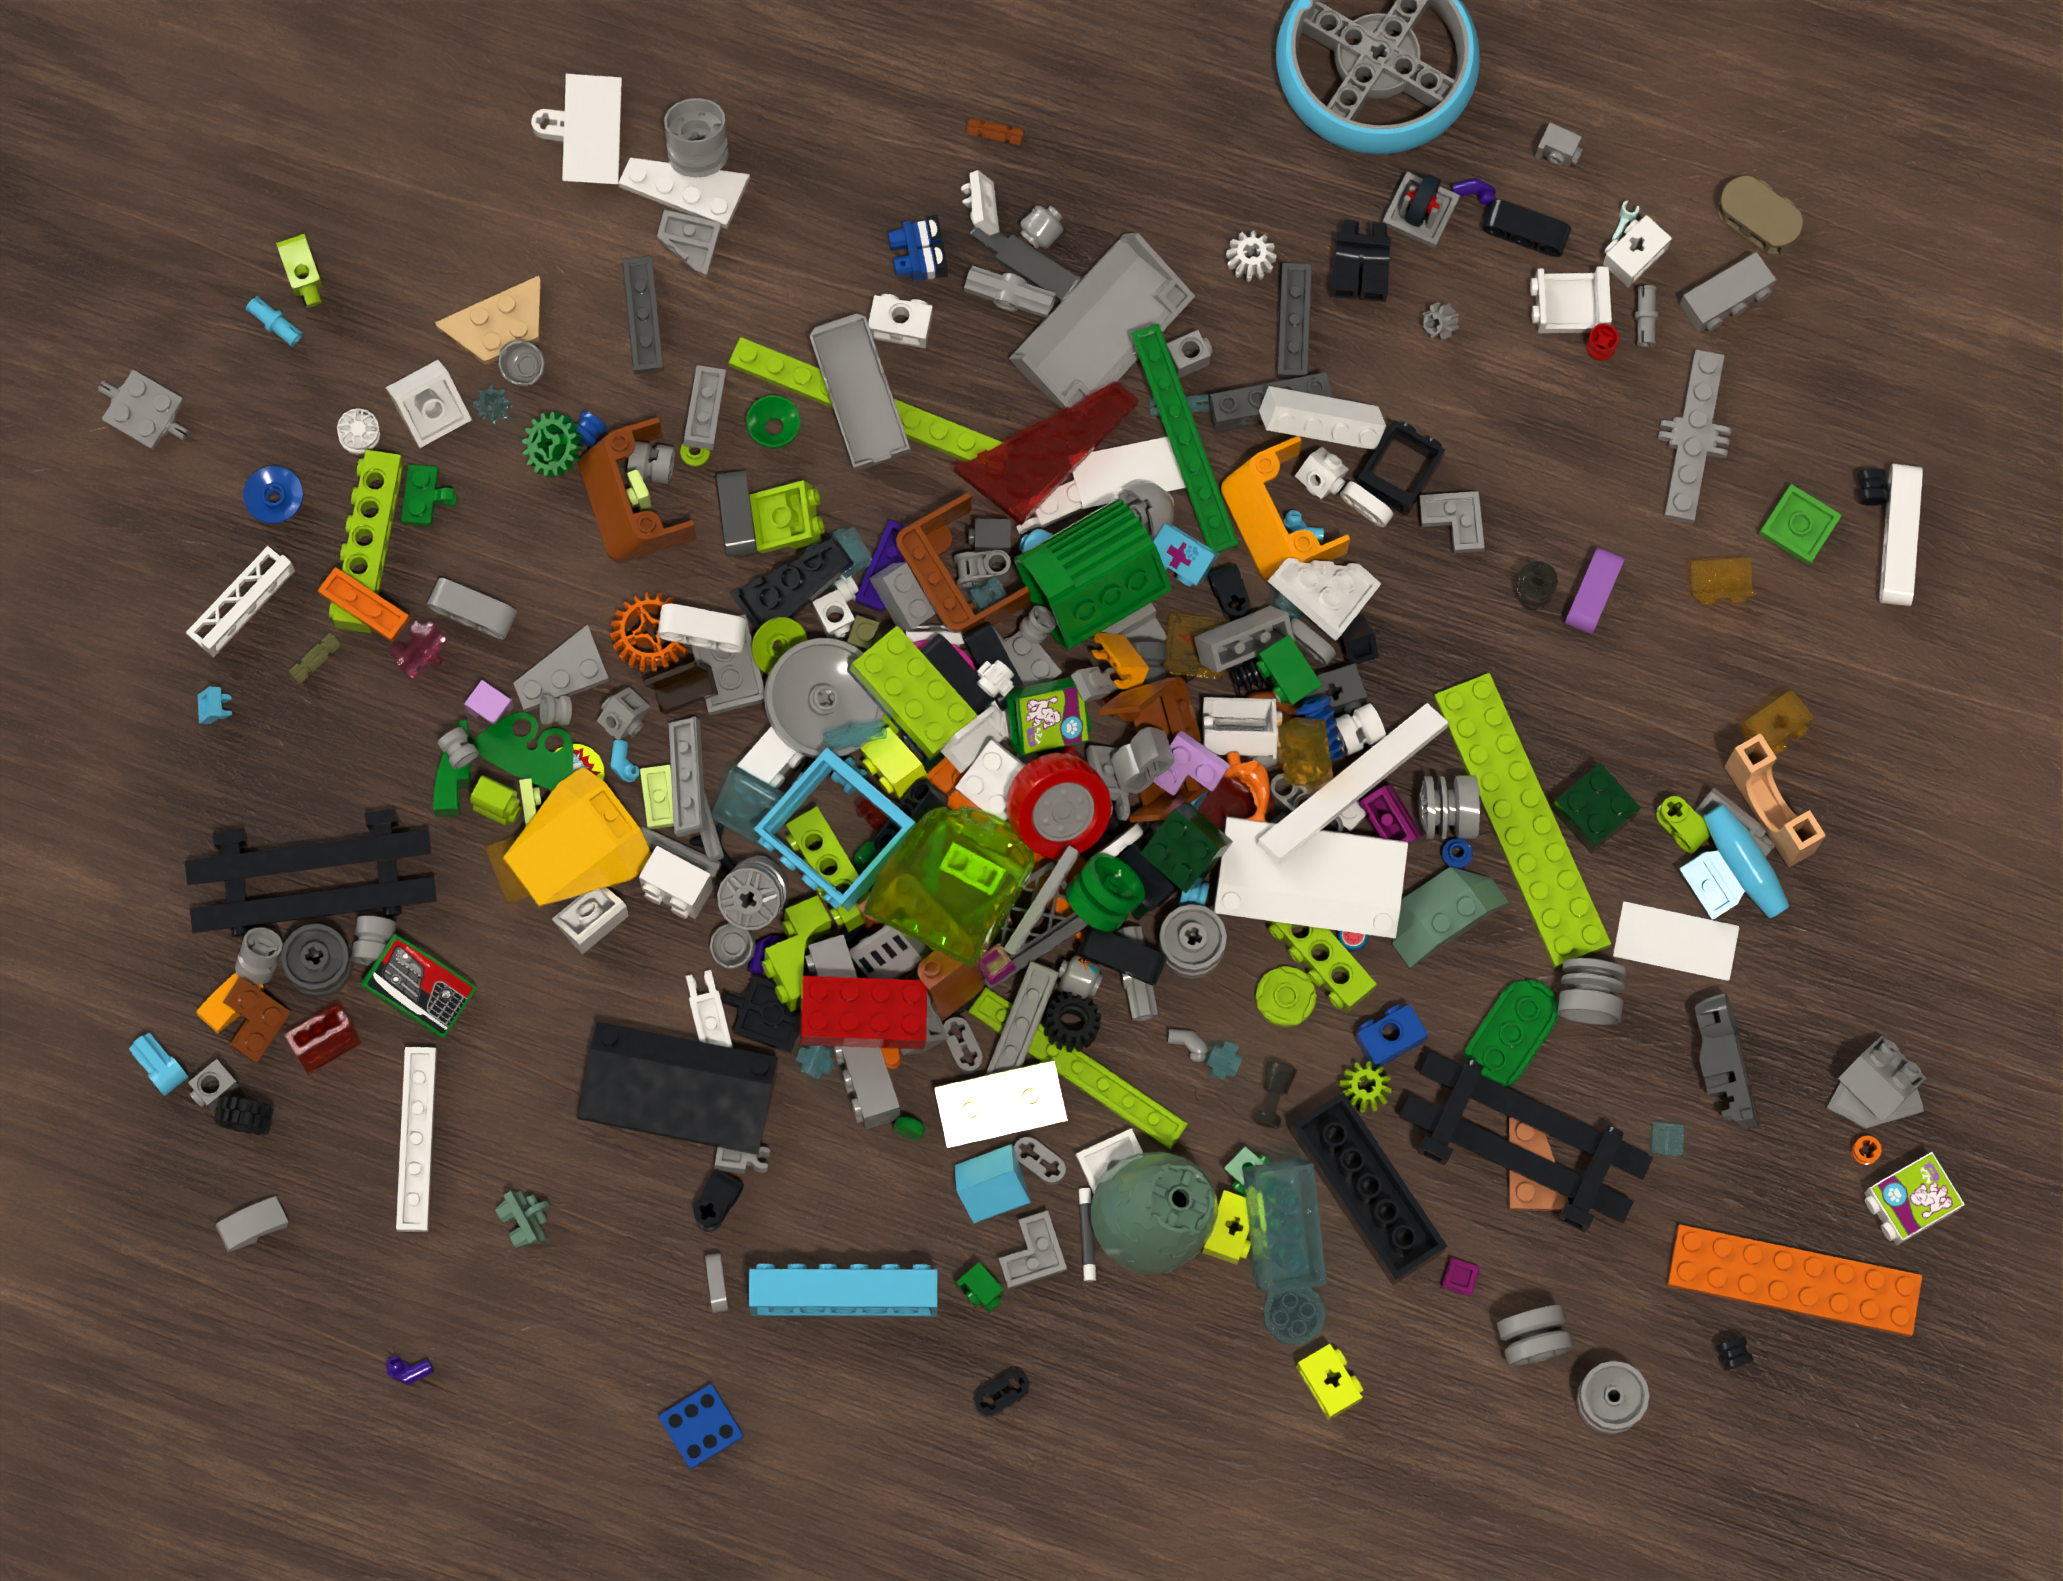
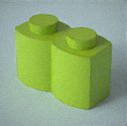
(495, 801)

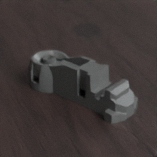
(1723, 1057)

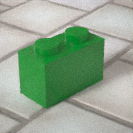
(1287, 671)

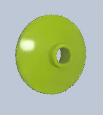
(788, 634)

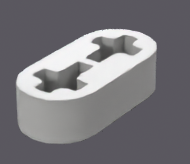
(1312, 643)
(968, 1041)
(1044, 1155)
(716, 1283)

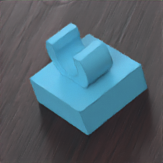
(210, 705)

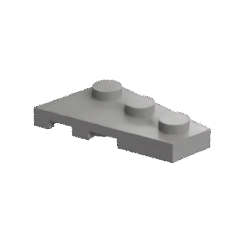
(565, 671)

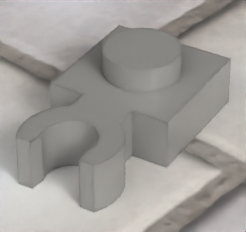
(1093, 683)
(736, 1161)

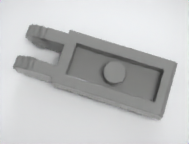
(1100, 759)

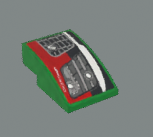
(418, 986)

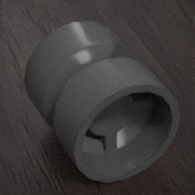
(1153, 655)

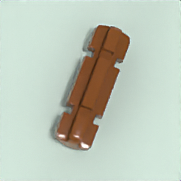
(995, 131)

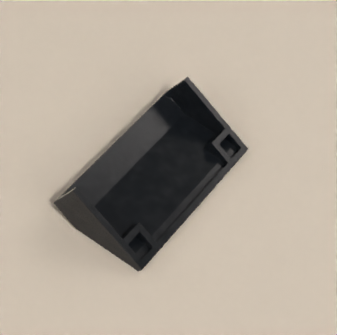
(677, 1088)

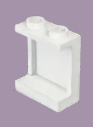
(1571, 301)

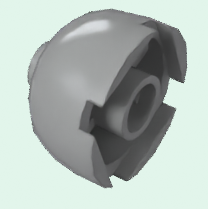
(1150, 505)

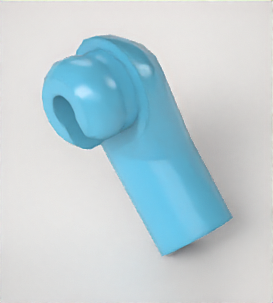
(1294, 522)

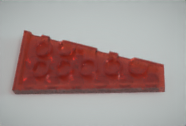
(1041, 457)

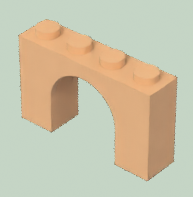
(1752, 773)

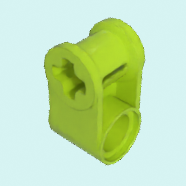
(1685, 826)

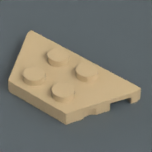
(497, 321)

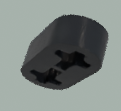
(997, 1388)

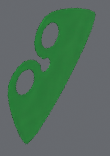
(511, 754)

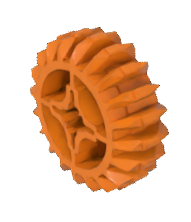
(641, 637)

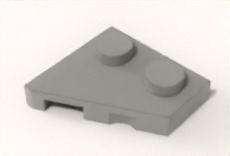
(690, 239)

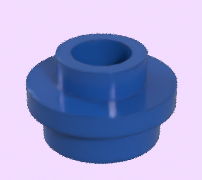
(1453, 861)

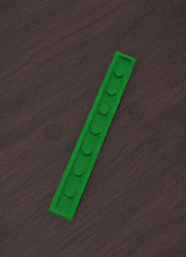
(1184, 439)

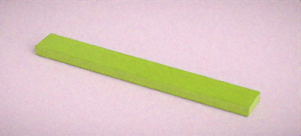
(1088, 1076)

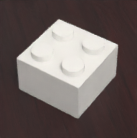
(675, 883)

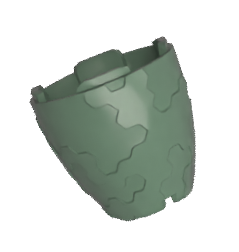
(1137, 1216)

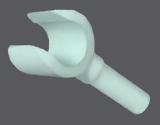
(1625, 218)

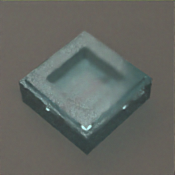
(1667, 1139)

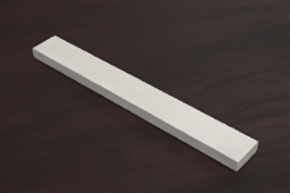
(1352, 783)

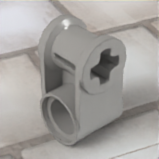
(979, 567)

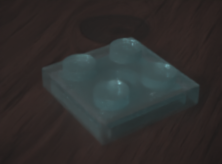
(745, 803)

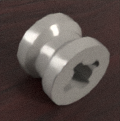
(1037, 624)
(555, 710)

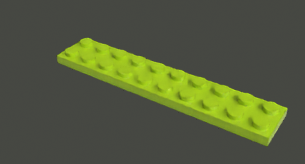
(1522, 820)

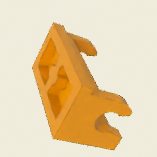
(1122, 658)

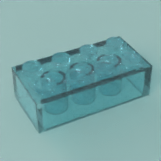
(1284, 1226)

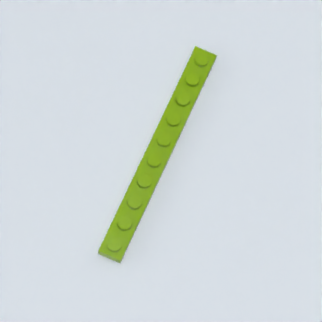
(809, 383)

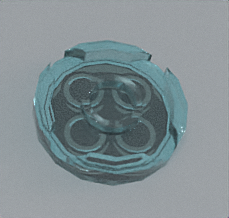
(1294, 1316)

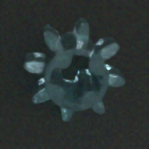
(491, 396)
(1224, 1060)
(815, 1061)

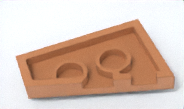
(1524, 1193)

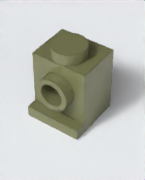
(865, 633)

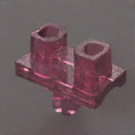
(421, 650)

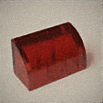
(322, 1039)

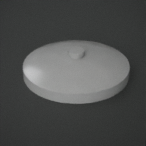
(815, 694)

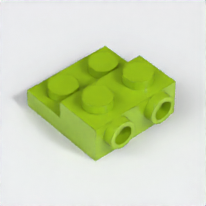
(786, 517)

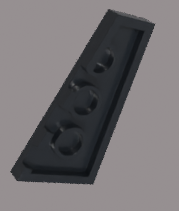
(793, 584)

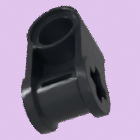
(1229, 590)
(720, 1196)

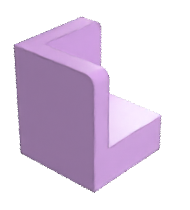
(487, 703)

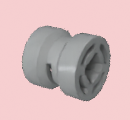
(458, 748)

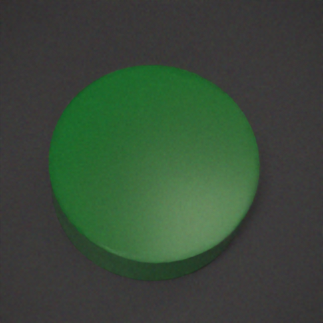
(909, 1128)

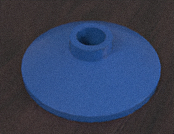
(272, 481)

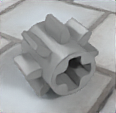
(1440, 320)

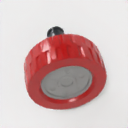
(1058, 804)

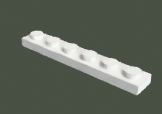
(416, 1139)

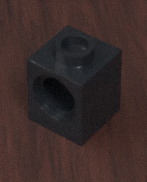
(1358, 641)

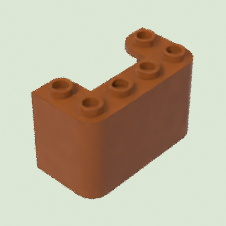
(946, 979)

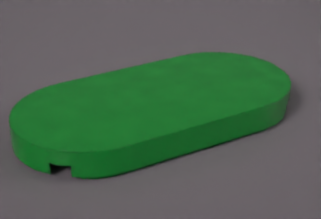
(1513, 1031)

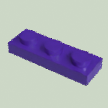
(884, 556)

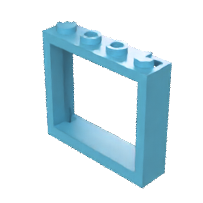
(798, 794)

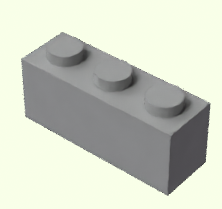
(1728, 293)
(1242, 638)

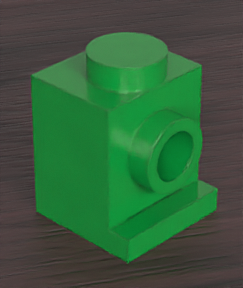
(981, 1288)

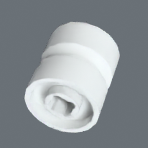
(1368, 728)

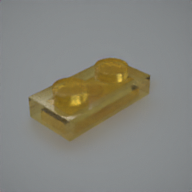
(510, 885)

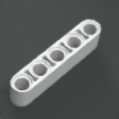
(1901, 535)

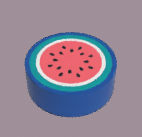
(1352, 941)

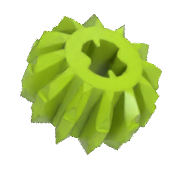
(1370, 1078)

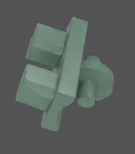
(528, 1215)

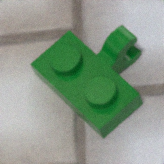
(422, 496)

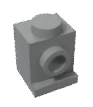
(1559, 146)

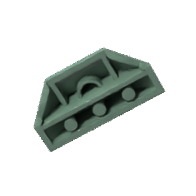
(1443, 912)

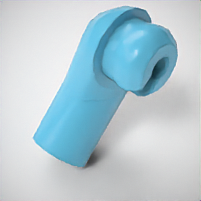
(620, 764)

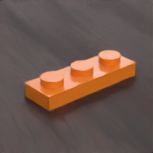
(363, 604)

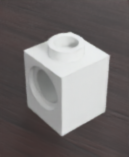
(829, 604)

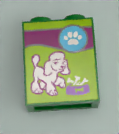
(1047, 716)

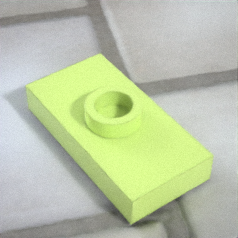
(638, 492)

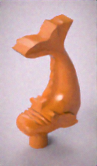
(1255, 778)

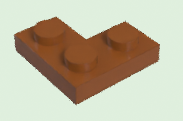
(262, 1017)

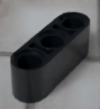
(1526, 228)
(985, 646)
(956, 672)
(919, 800)
(1122, 955)

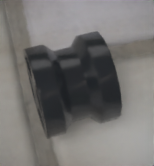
(1734, 1353)

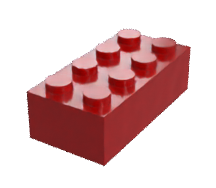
(863, 1012)

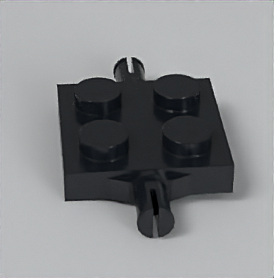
(764, 1016)

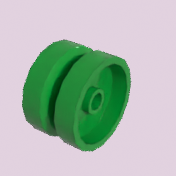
(1105, 892)

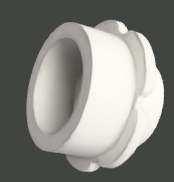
(847, 587)

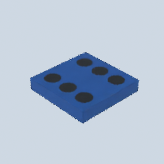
(700, 1426)

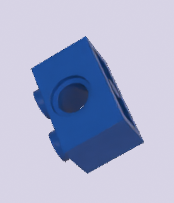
(1381, 1051)

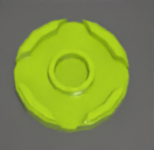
(1285, 996)

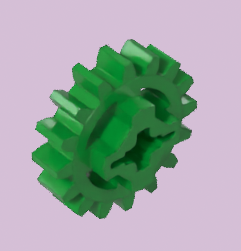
(552, 444)

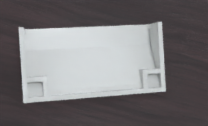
(1326, 883)

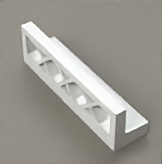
(245, 606)

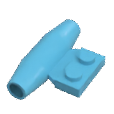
(1736, 868)

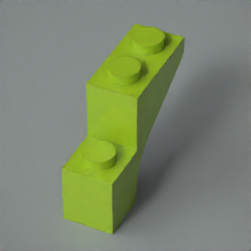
(785, 960)

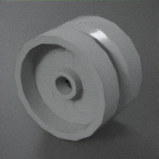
(1209, 935)
(1535, 1338)
(1618, 1380)

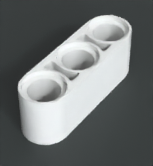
(702, 628)

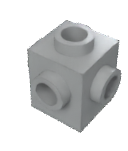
(623, 714)

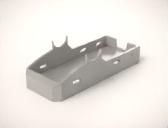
(859, 391)

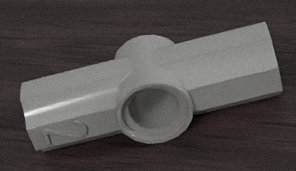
(1009, 292)
(1139, 994)

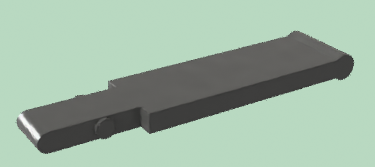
(1028, 262)

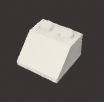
(429, 403)

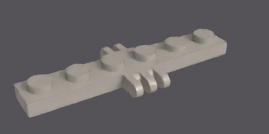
(1694, 436)

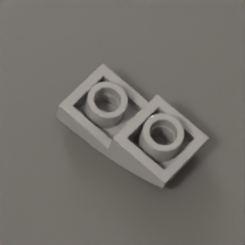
(250, 1223)

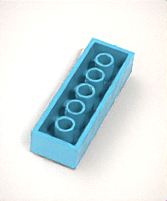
(843, 1291)

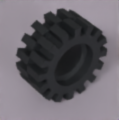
(1067, 1037)
(243, 1115)

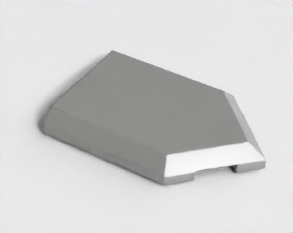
(1852, 1108)

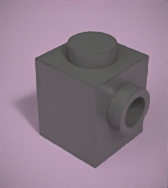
(991, 535)

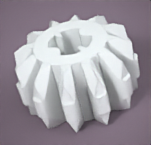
(1250, 246)

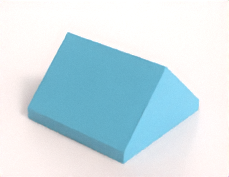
(991, 1184)

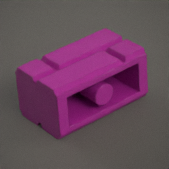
(1390, 815)

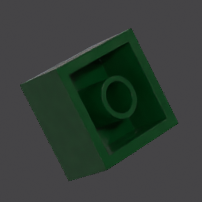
(1595, 808)
(1186, 847)

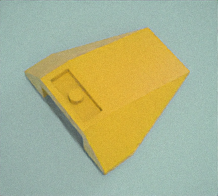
(577, 842)

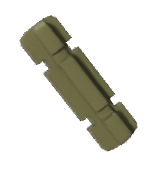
(314, 658)

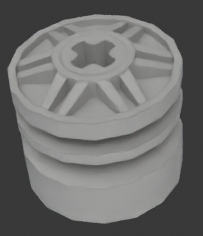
(696, 137)
(1450, 807)
(767, 884)
(1592, 990)

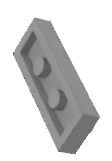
(704, 407)

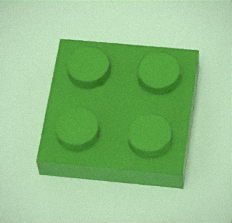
(1800, 524)

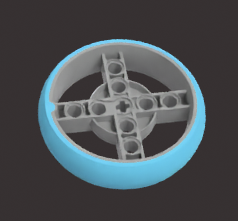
(1336, 121)

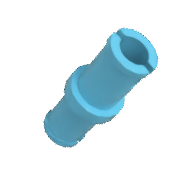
(274, 321)

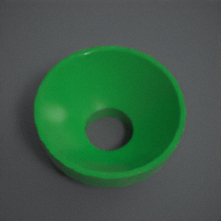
(770, 409)

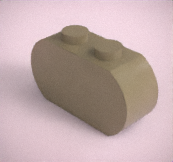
(1760, 215)

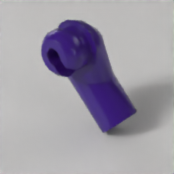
(1477, 187)
(755, 964)
(407, 1373)

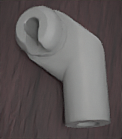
(1191, 1040)

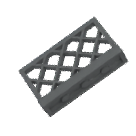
(1049, 939)

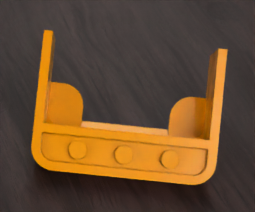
(1260, 521)

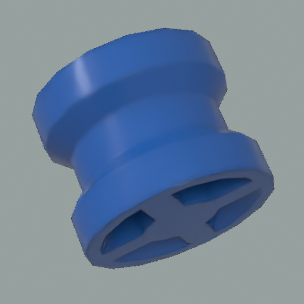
(590, 427)

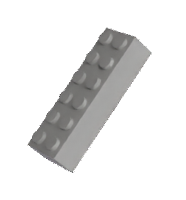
(865, 1067)

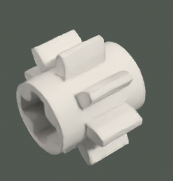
(995, 678)

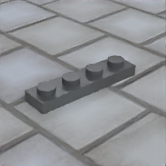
(643, 315)
(1294, 320)

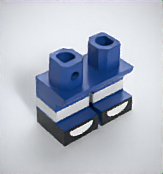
(924, 248)

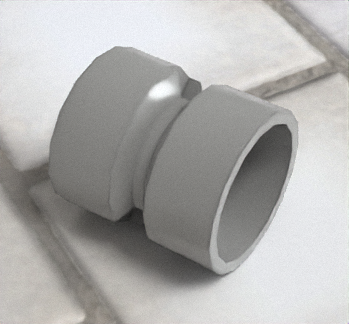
(653, 462)
(373, 937)
(258, 956)

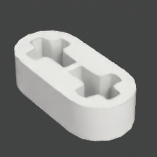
(552, 131)
(1366, 504)

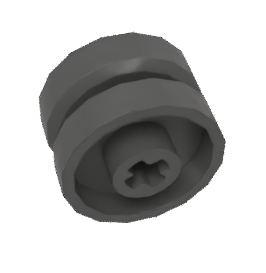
(315, 943)

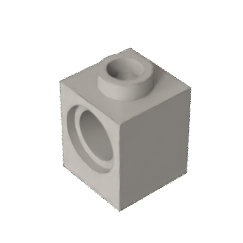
(1186, 365)
(216, 1072)

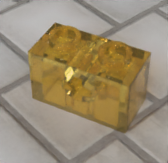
(1785, 710)
(1305, 752)

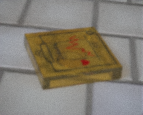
(1181, 646)

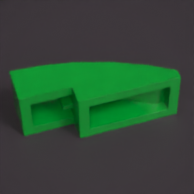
(448, 783)

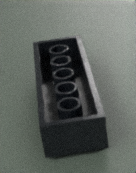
(1368, 1188)

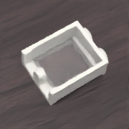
(1241, 726)

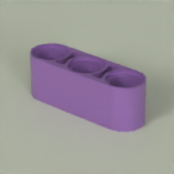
(1594, 590)

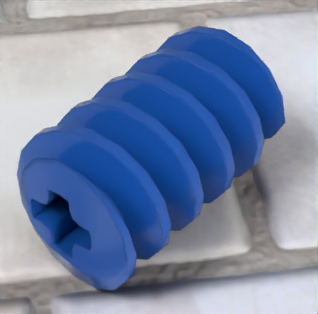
(1318, 708)

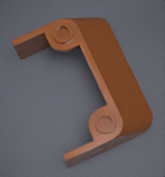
(622, 532)
(922, 545)
(1167, 708)

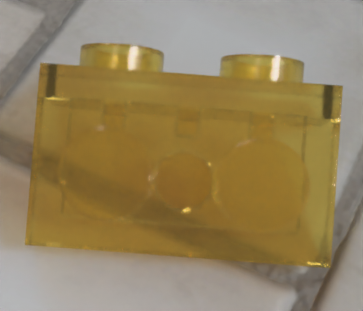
(1721, 579)

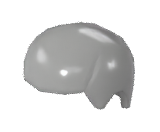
(522, 363)
(732, 946)

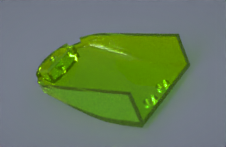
(953, 882)

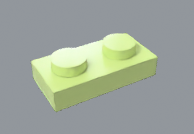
(658, 796)
(530, 798)

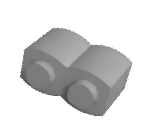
(1142, 760)

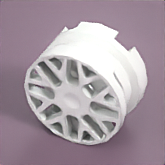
(358, 431)

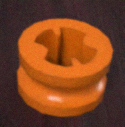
(1874, 1155)

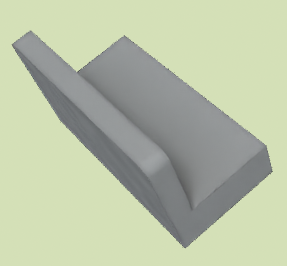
(1139, 626)

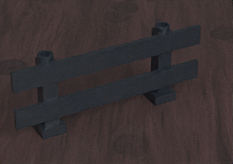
(236, 866)
(1449, 1127)

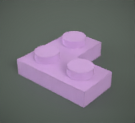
(1194, 761)

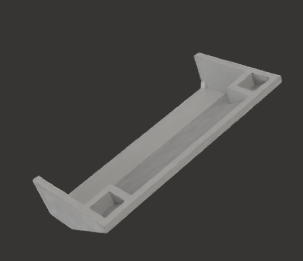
(1089, 333)

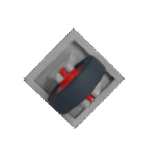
(1421, 209)

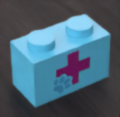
(1184, 555)

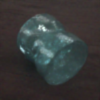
(987, 595)

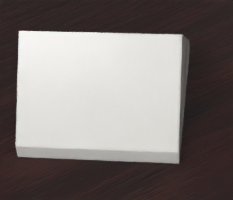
(591, 918)

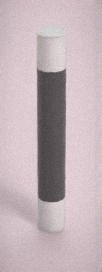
(1087, 1235)

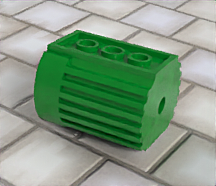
(1094, 573)

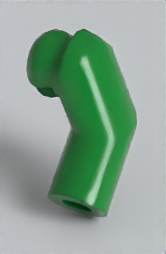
(864, 856)

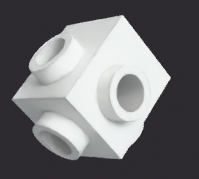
(1322, 473)

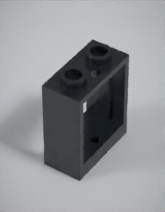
(1386, 491)

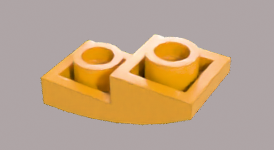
(215, 1012)

